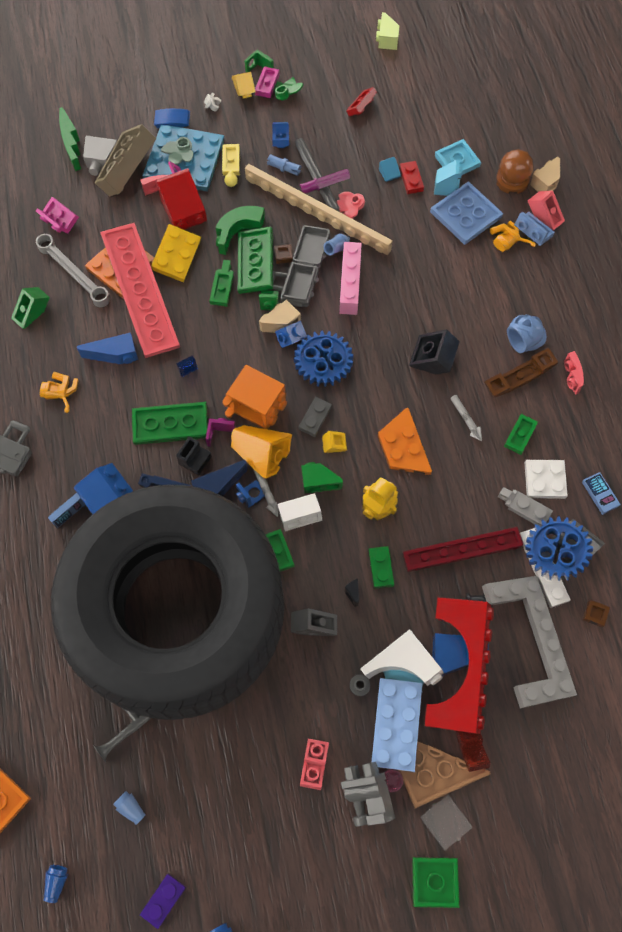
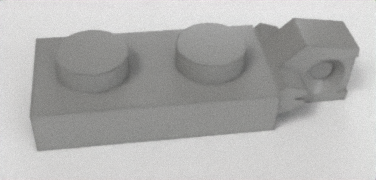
(525, 506)

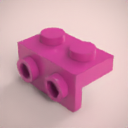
(58, 215)

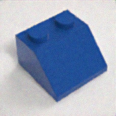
(102, 487)

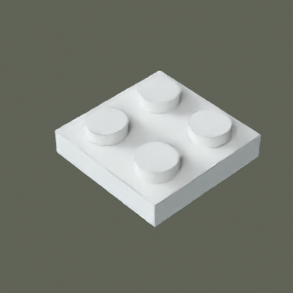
(546, 479)

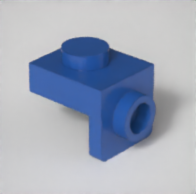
(280, 134)
(291, 334)

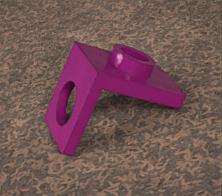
(218, 424)

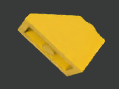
(244, 84)

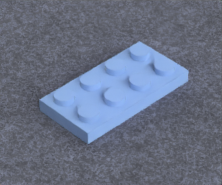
(397, 724)

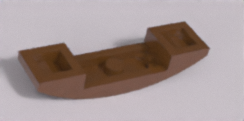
(522, 374)

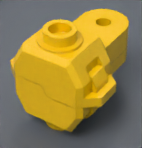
(380, 499)

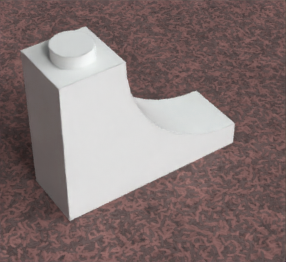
(408, 656)

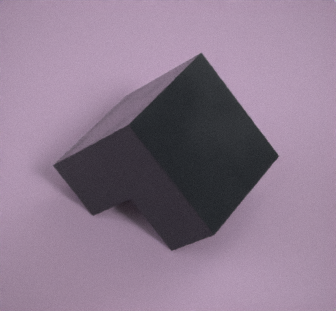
(193, 456)

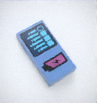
(601, 493)
(67, 510)

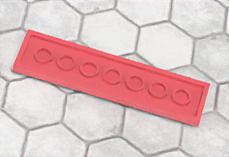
(140, 290)

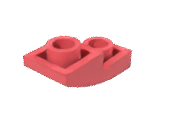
(575, 379)
(314, 764)

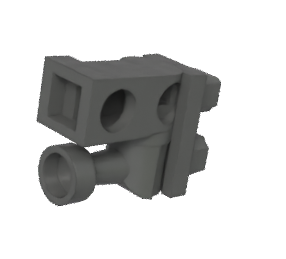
(371, 789)

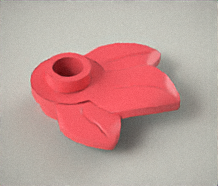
(348, 205)

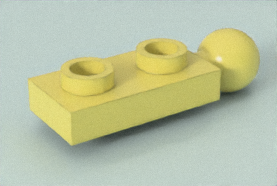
(231, 164)

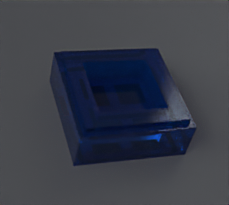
(187, 366)

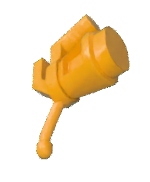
(508, 237)
(55, 390)

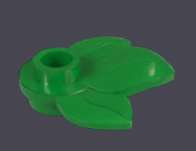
(284, 90)

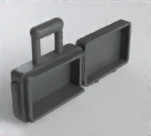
(304, 268)
(14, 454)

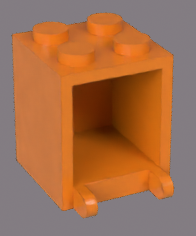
(255, 397)

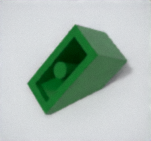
(29, 306)
(319, 478)

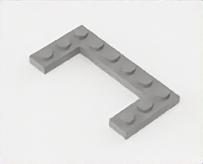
(559, 681)

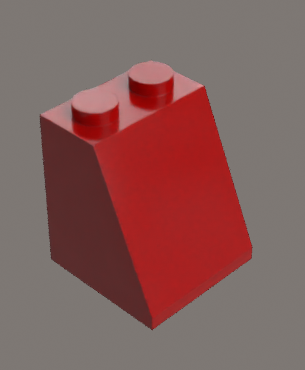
(181, 199)

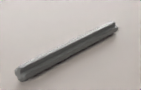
(315, 172)

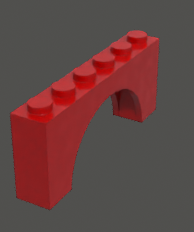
(464, 709)

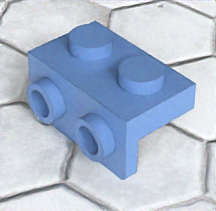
(534, 228)

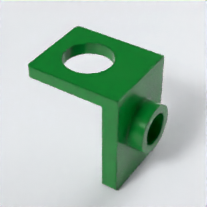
(259, 59)
(268, 299)

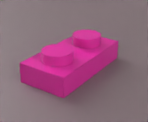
(267, 82)

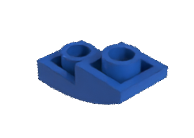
(172, 117)

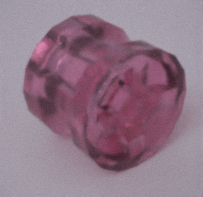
(394, 779)

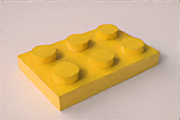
(175, 253)

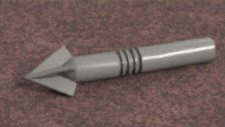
(475, 431)
(272, 505)

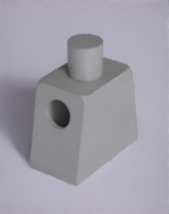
(97, 152)

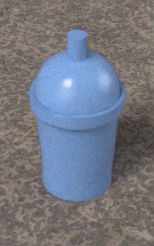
(335, 244)

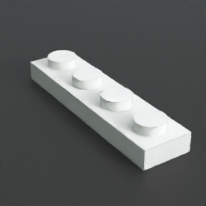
(553, 589)

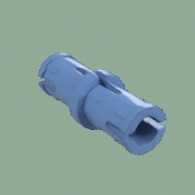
(283, 165)

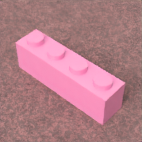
(350, 278)

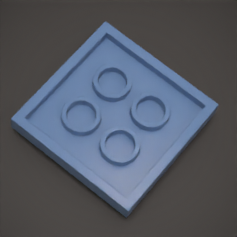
(466, 212)

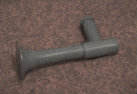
(138, 721)

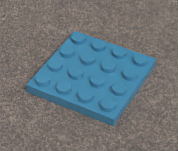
(205, 149)

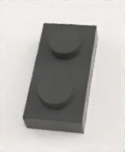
(315, 416)

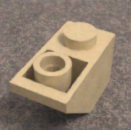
(547, 177)
(280, 317)

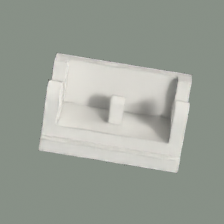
(300, 512)

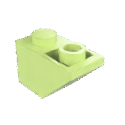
(388, 32)

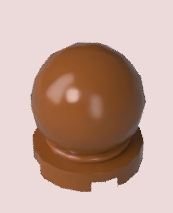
(514, 171)

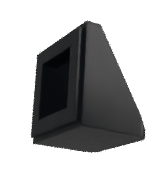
(353, 592)

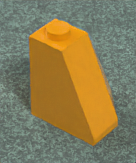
(261, 448)

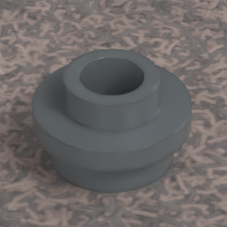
(356, 691)

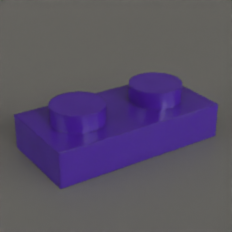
(163, 901)

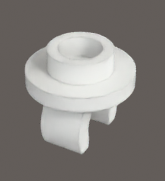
(211, 102)

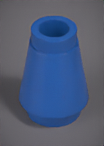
(54, 882)

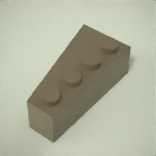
(124, 159)

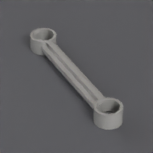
(75, 272)

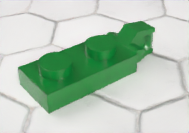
(222, 285)

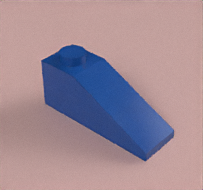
(115, 349)

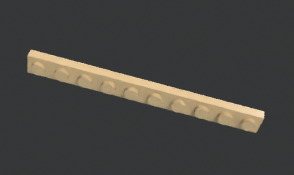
(318, 209)

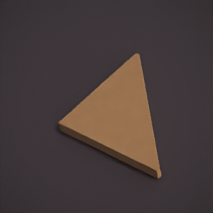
(436, 775)

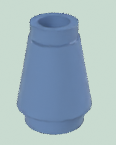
(129, 807)

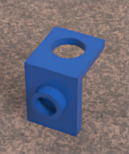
(243, 493)

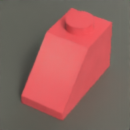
(546, 209)

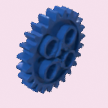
(337, 350)
(578, 553)

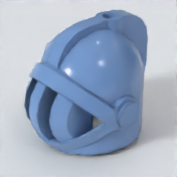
(526, 333)

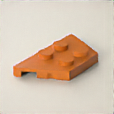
(403, 445)

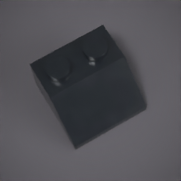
(435, 352)

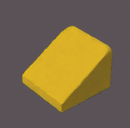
(334, 442)

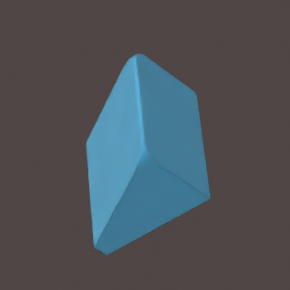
(389, 169)

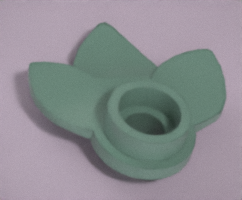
(179, 150)

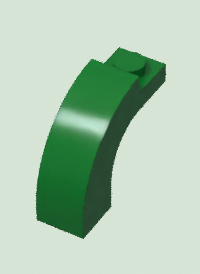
(237, 220)

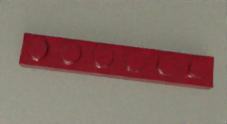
(462, 549)

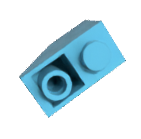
(447, 178)

